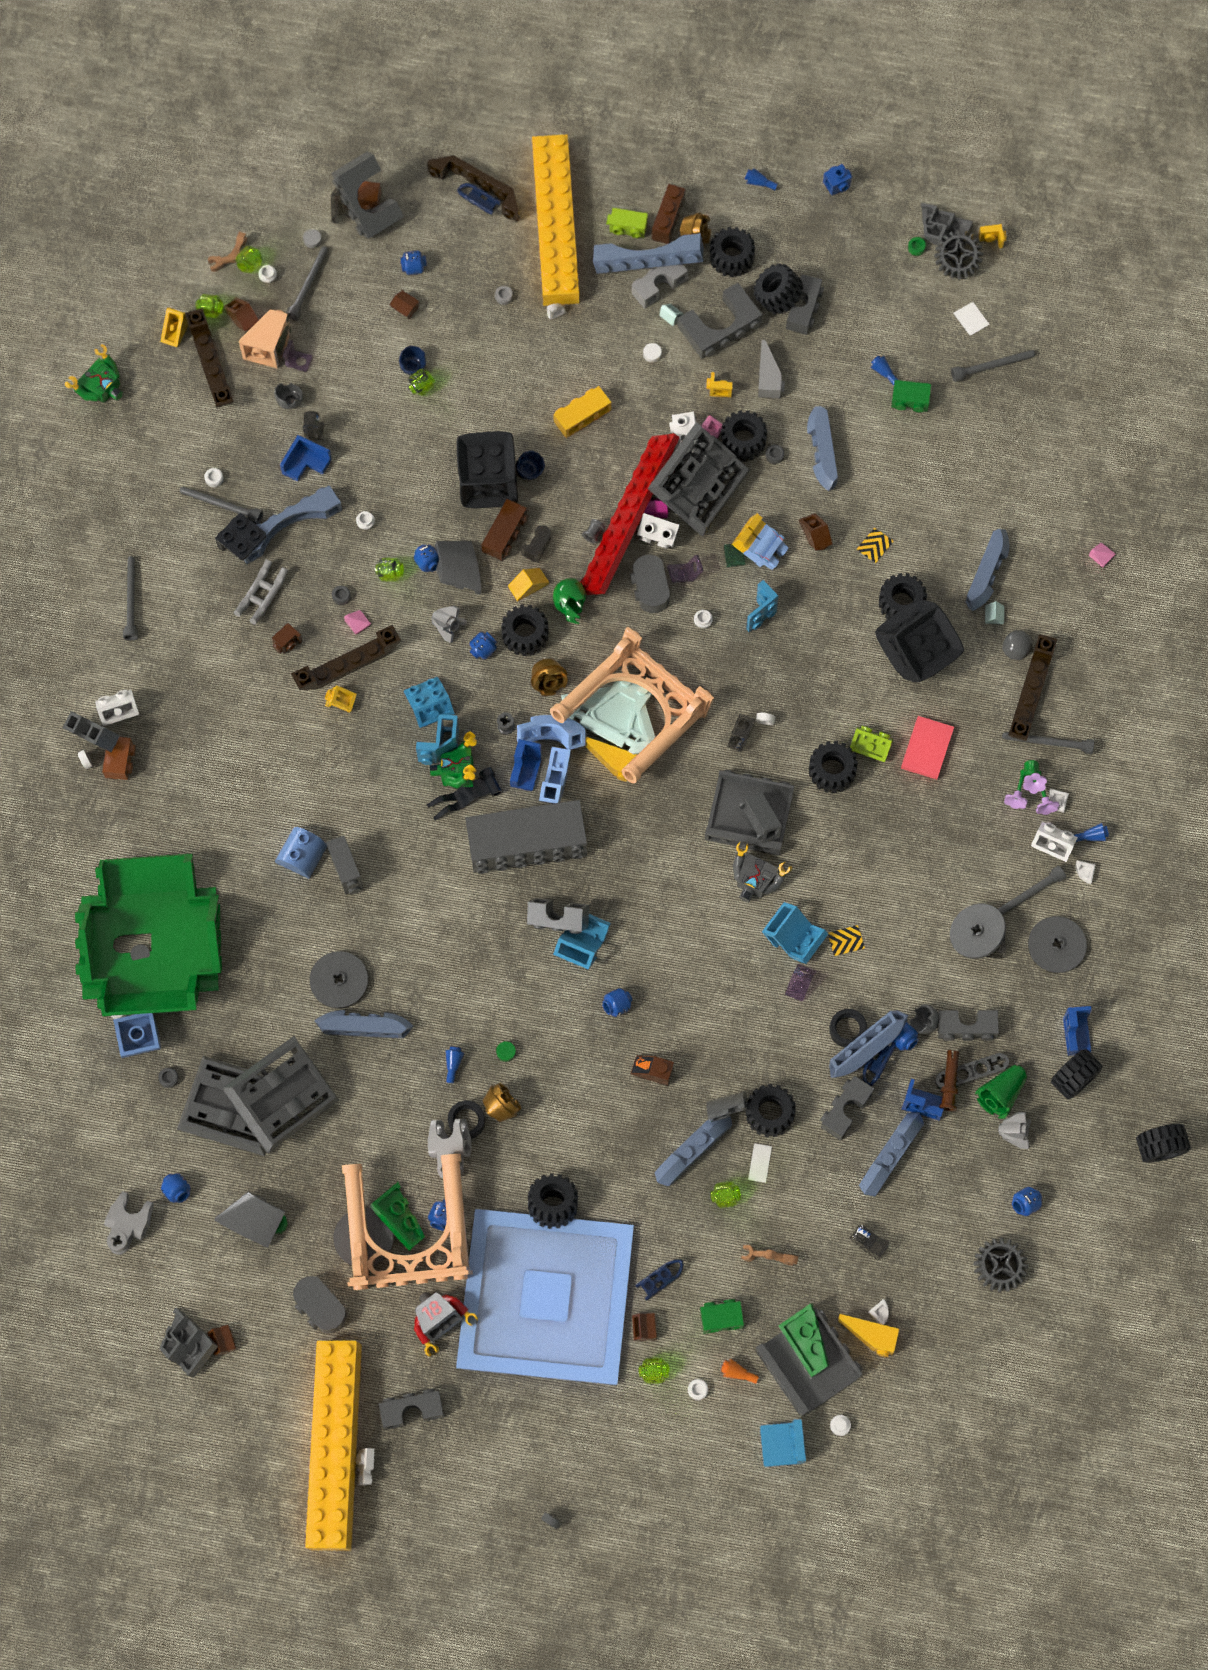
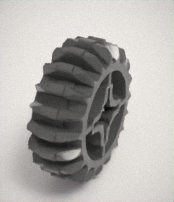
(950, 254)
(993, 1258)

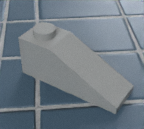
(769, 375)

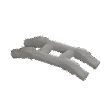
(260, 582)

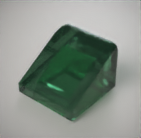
(733, 556)

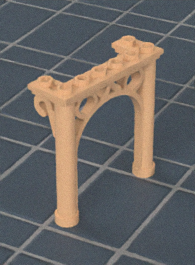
(628, 653)
(359, 1235)

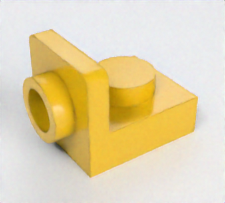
(992, 233)
(719, 388)
(340, 698)

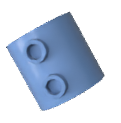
(301, 852)
(137, 1034)

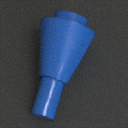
(756, 178)
(882, 367)
(1096, 833)
(453, 1060)

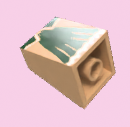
(267, 339)

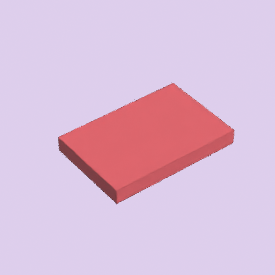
(927, 747)

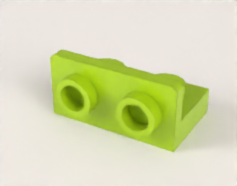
(871, 743)

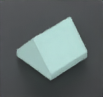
(670, 314)
(994, 613)

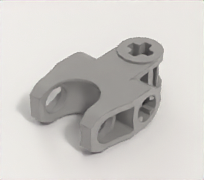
(441, 1144)
(126, 1225)

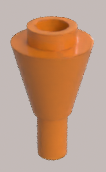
(733, 1370)

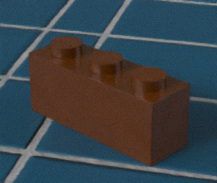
(668, 214)
(505, 530)

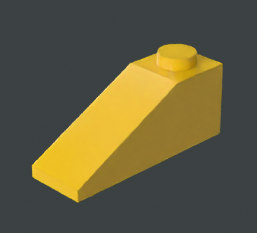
(610, 756)
(874, 1335)

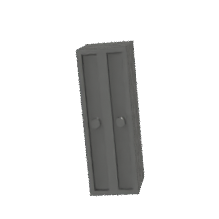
(526, 836)

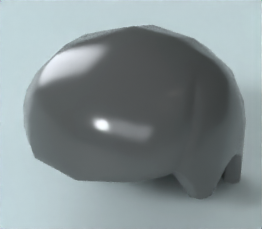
(288, 395)
(1017, 644)
(925, 1019)

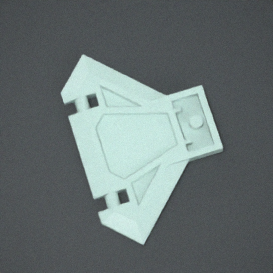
(618, 714)

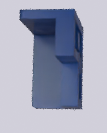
(304, 454)
(526, 765)
(1077, 1029)
(922, 1102)

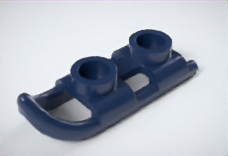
(474, 198)
(878, 1066)
(664, 1275)

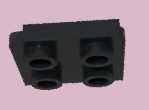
(240, 537)

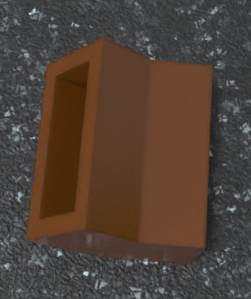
(405, 304)
(644, 1327)
(224, 1340)

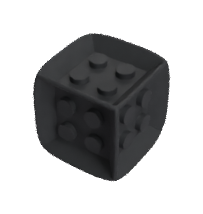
(486, 469)
(919, 641)

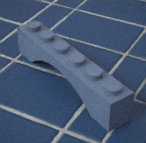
(681, 251)
(319, 505)

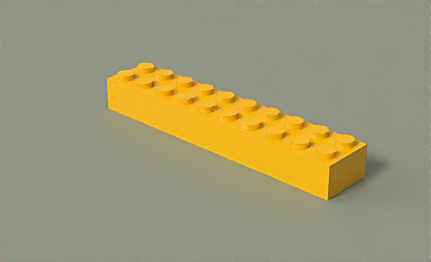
(555, 220)
(333, 1446)

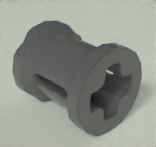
(593, 531)
(509, 727)

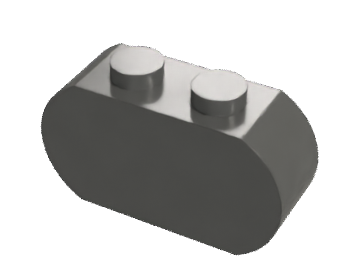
(650, 584)
(319, 1305)

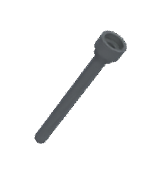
(294, 311)
(959, 373)
(254, 515)
(130, 632)
(1085, 746)
(1056, 875)

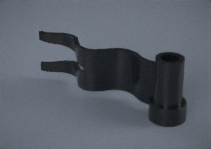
(464, 795)

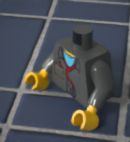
(755, 875)

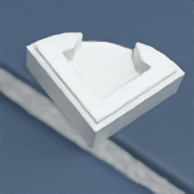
(555, 310)
(1058, 796)
(1085, 871)
(880, 1312)

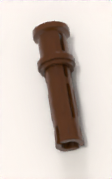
(949, 1089)

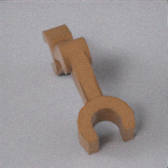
(240, 241)
(771, 1255)

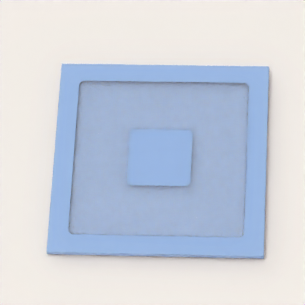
(545, 1298)

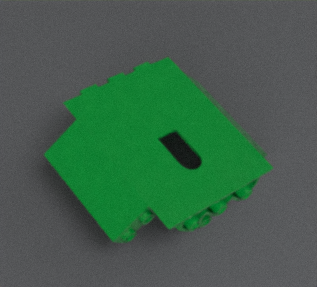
(184, 923)

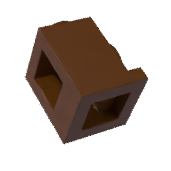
(286, 639)

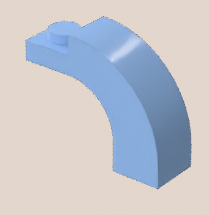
(541, 727)
(556, 776)

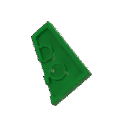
(396, 1215)
(806, 1339)

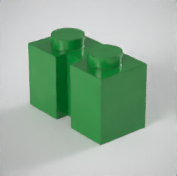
(911, 395)
(721, 1316)

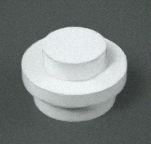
(267, 274)
(365, 520)
(703, 619)
(840, 1425)

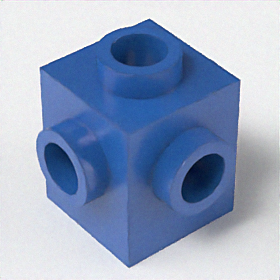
(837, 179)

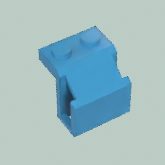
(431, 752)
(794, 933)
(583, 946)

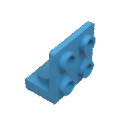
(767, 607)
(428, 701)
(783, 1444)

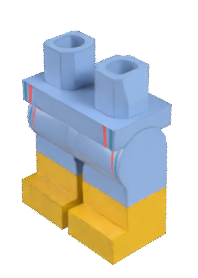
(760, 542)

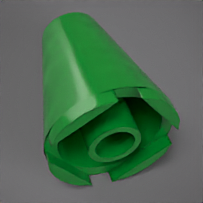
(1002, 1091)

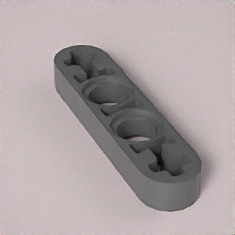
(973, 1075)

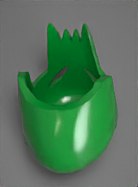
(569, 598)

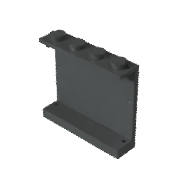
(794, 1380)

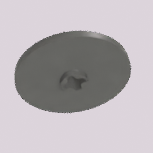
(1060, 930)
(982, 943)
(336, 965)
(377, 1230)

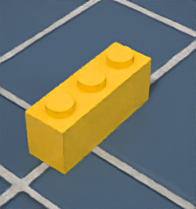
(582, 411)

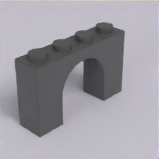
(348, 181)
(707, 340)

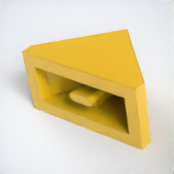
(174, 327)
(527, 582)

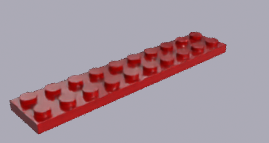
(628, 514)

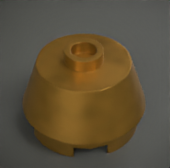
(696, 224)
(548, 677)
(500, 1103)

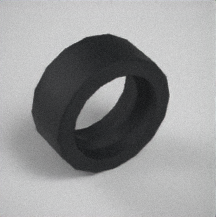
(840, 1015)
(468, 1105)

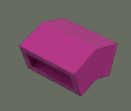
(657, 508)

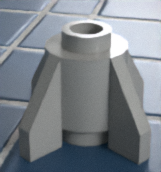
(447, 622)
(1016, 1130)

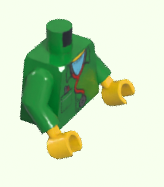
(99, 380)
(457, 766)

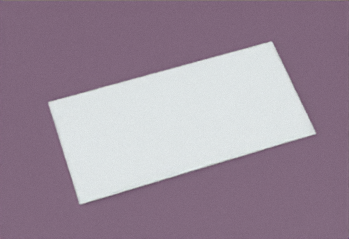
(760, 1163)

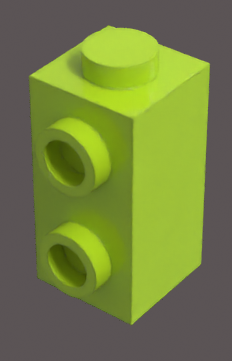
(627, 222)

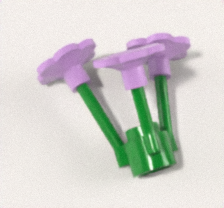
(1033, 782)

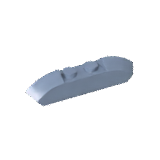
(819, 428)
(996, 550)
(356, 1025)
(868, 1044)
(691, 1150)
(891, 1154)

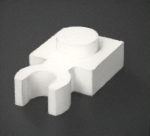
(365, 1464)

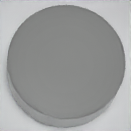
(312, 238)
(504, 295)

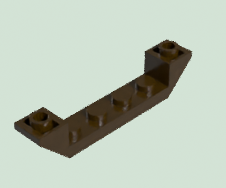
(441, 166)
(209, 358)
(349, 662)
(1032, 687)

